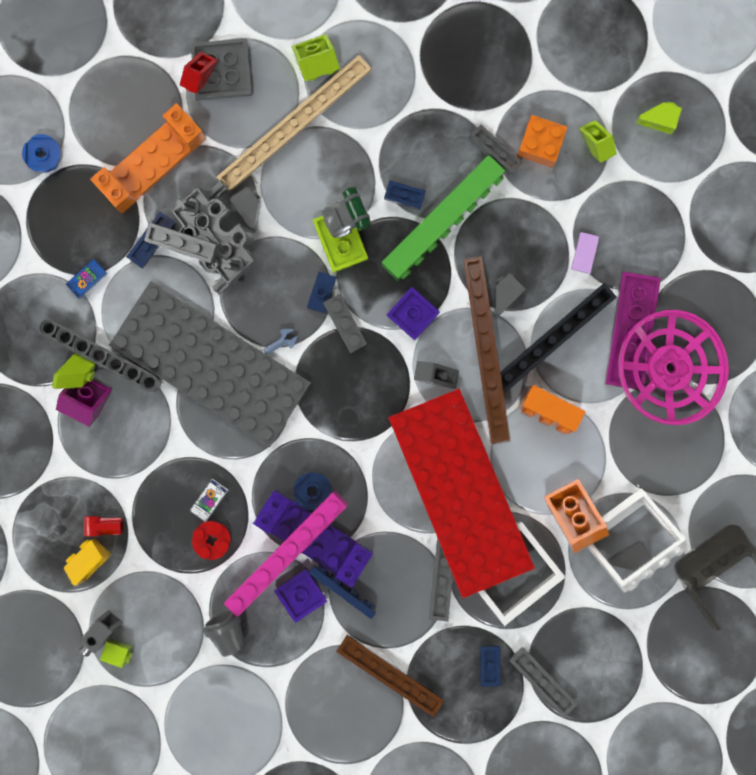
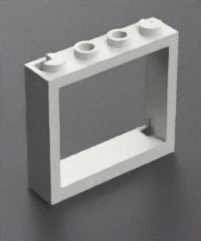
(621, 512)
(533, 595)

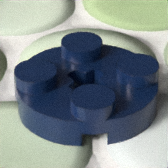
(311, 480)

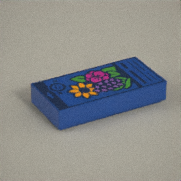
(86, 278)

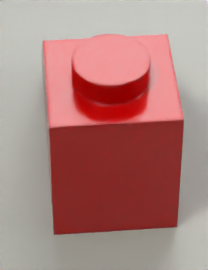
(197, 72)

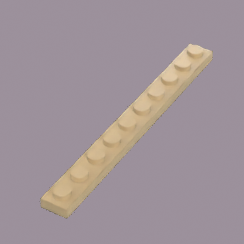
(294, 123)

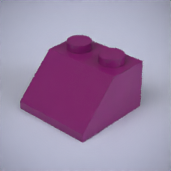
(84, 402)

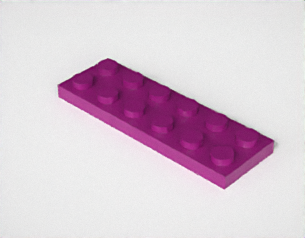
(635, 301)

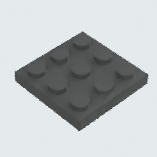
(232, 72)

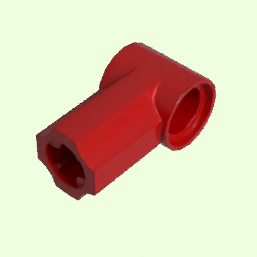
(102, 526)

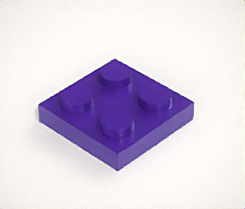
(413, 313)
(300, 595)

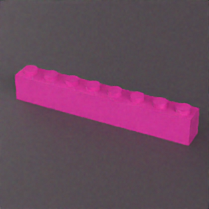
(286, 553)

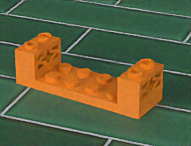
(150, 160)

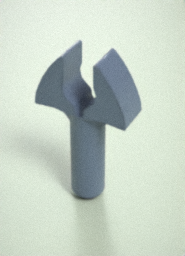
(280, 342)

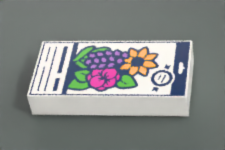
(209, 500)

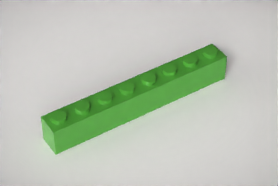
(443, 217)

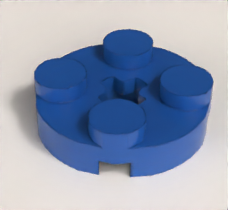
(34, 146)

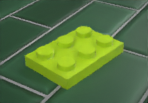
(342, 251)

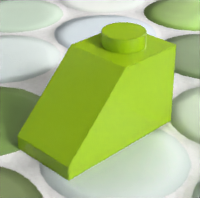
(661, 118)
(598, 141)
(74, 373)

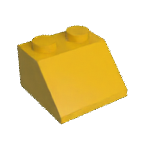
(86, 561)

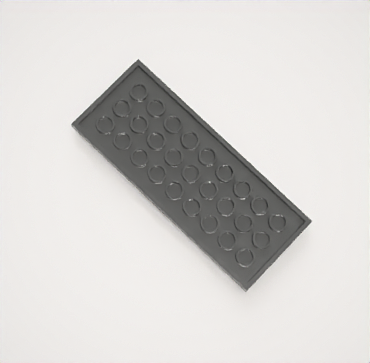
(210, 364)

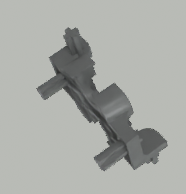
(205, 203)

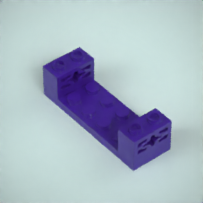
(329, 549)

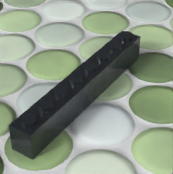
(556, 336)

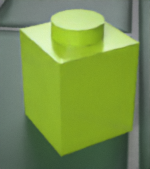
(116, 653)

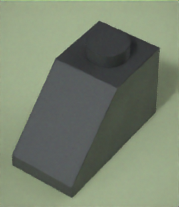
(247, 206)
(505, 293)
(436, 374)
(631, 557)

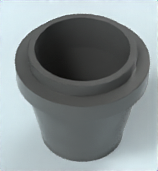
(225, 633)

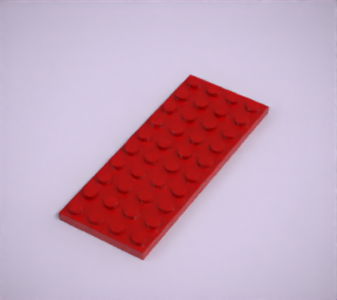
(461, 493)

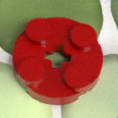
(201, 536)

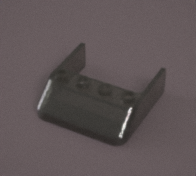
(710, 561)

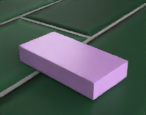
(585, 253)

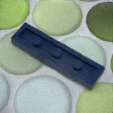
(349, 595)

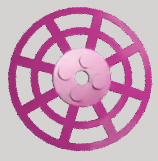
(682, 365)

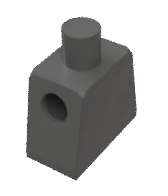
(99, 633)

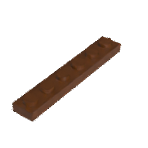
(390, 675)

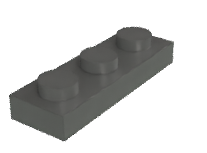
(497, 150)
(344, 323)

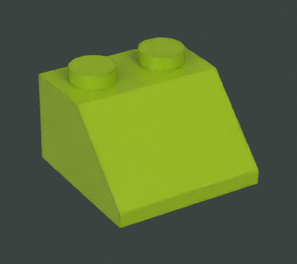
(315, 57)

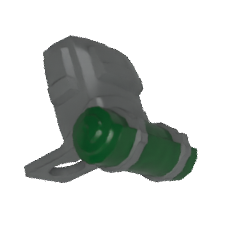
(346, 215)

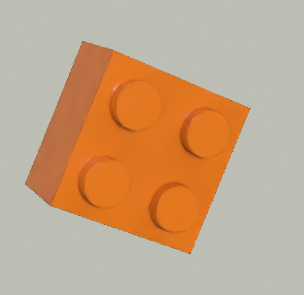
(542, 141)

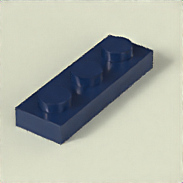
(143, 250)

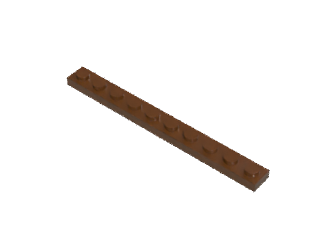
(486, 351)

